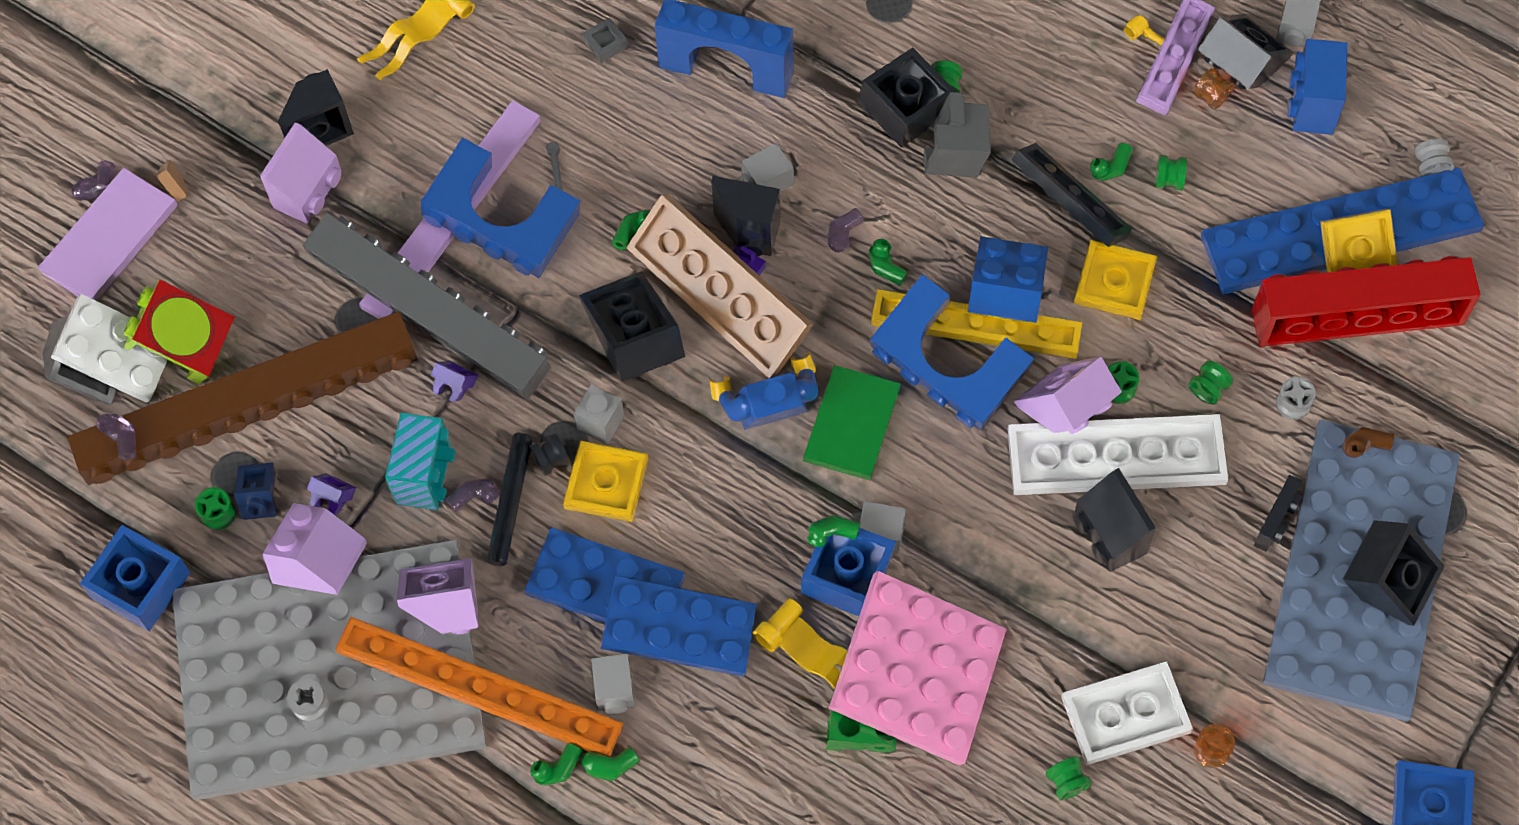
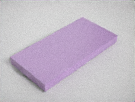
(108, 236)

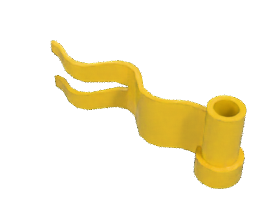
(418, 28)
(800, 642)

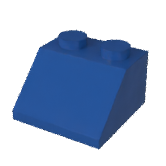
(844, 568)

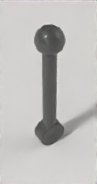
(553, 150)

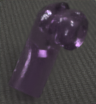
(94, 185)
(839, 230)
(121, 431)
(471, 489)

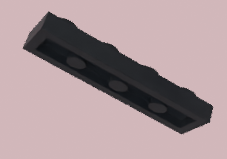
(1072, 195)

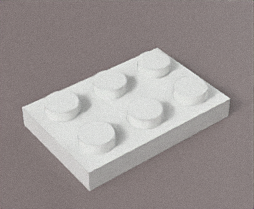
(95, 343)
(1126, 713)

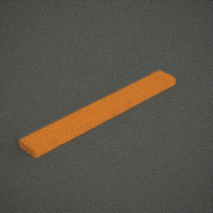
(479, 687)

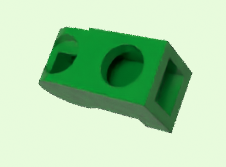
(854, 735)

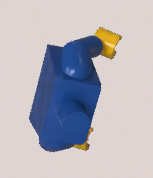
(770, 398)

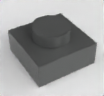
(605, 40)

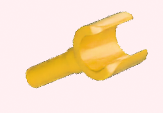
(1139, 25)

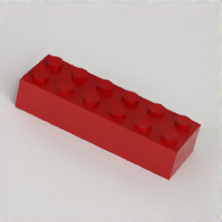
(1365, 301)

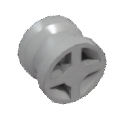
(1434, 157)
(1299, 390)
(313, 706)

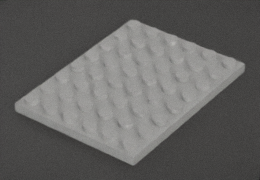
(254, 639)

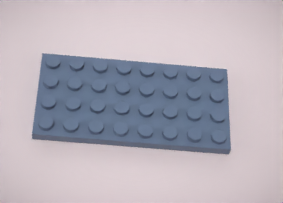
(1323, 634)

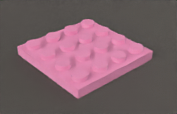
(918, 668)

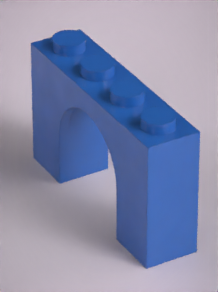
(763, 45)
(525, 245)
(972, 396)

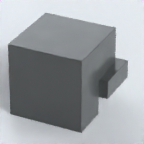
(959, 139)

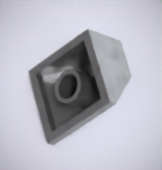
(69, 377)

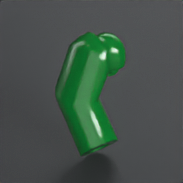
(607, 767)

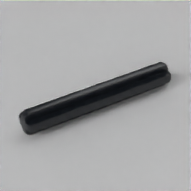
(509, 500)

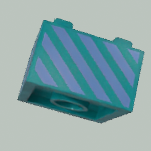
(419, 461)

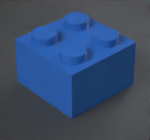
(1318, 86)
(1008, 279)
(135, 578)

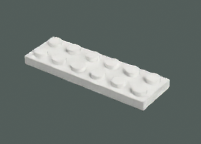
(1146, 450)

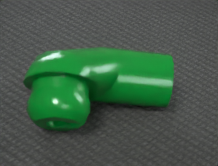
(1112, 168)
(628, 228)
(882, 263)
(829, 526)
(556, 771)

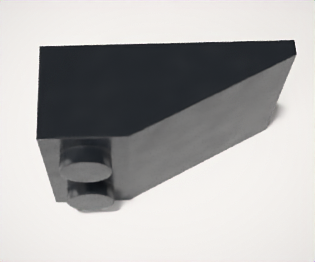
(633, 326)

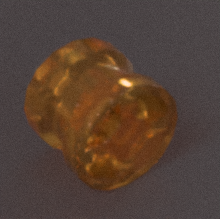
(1213, 88)
(1218, 738)

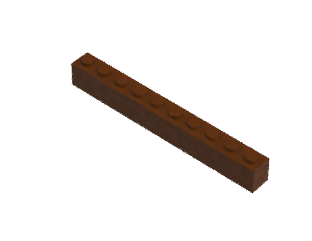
(248, 397)

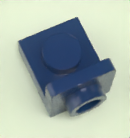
(255, 491)

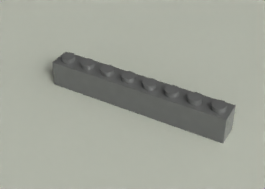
(427, 306)

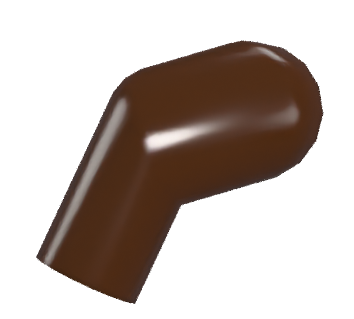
(1366, 438)

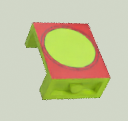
(179, 328)

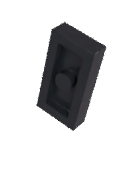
(1273, 527)

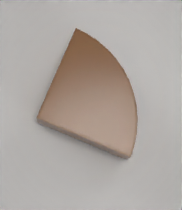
(172, 180)

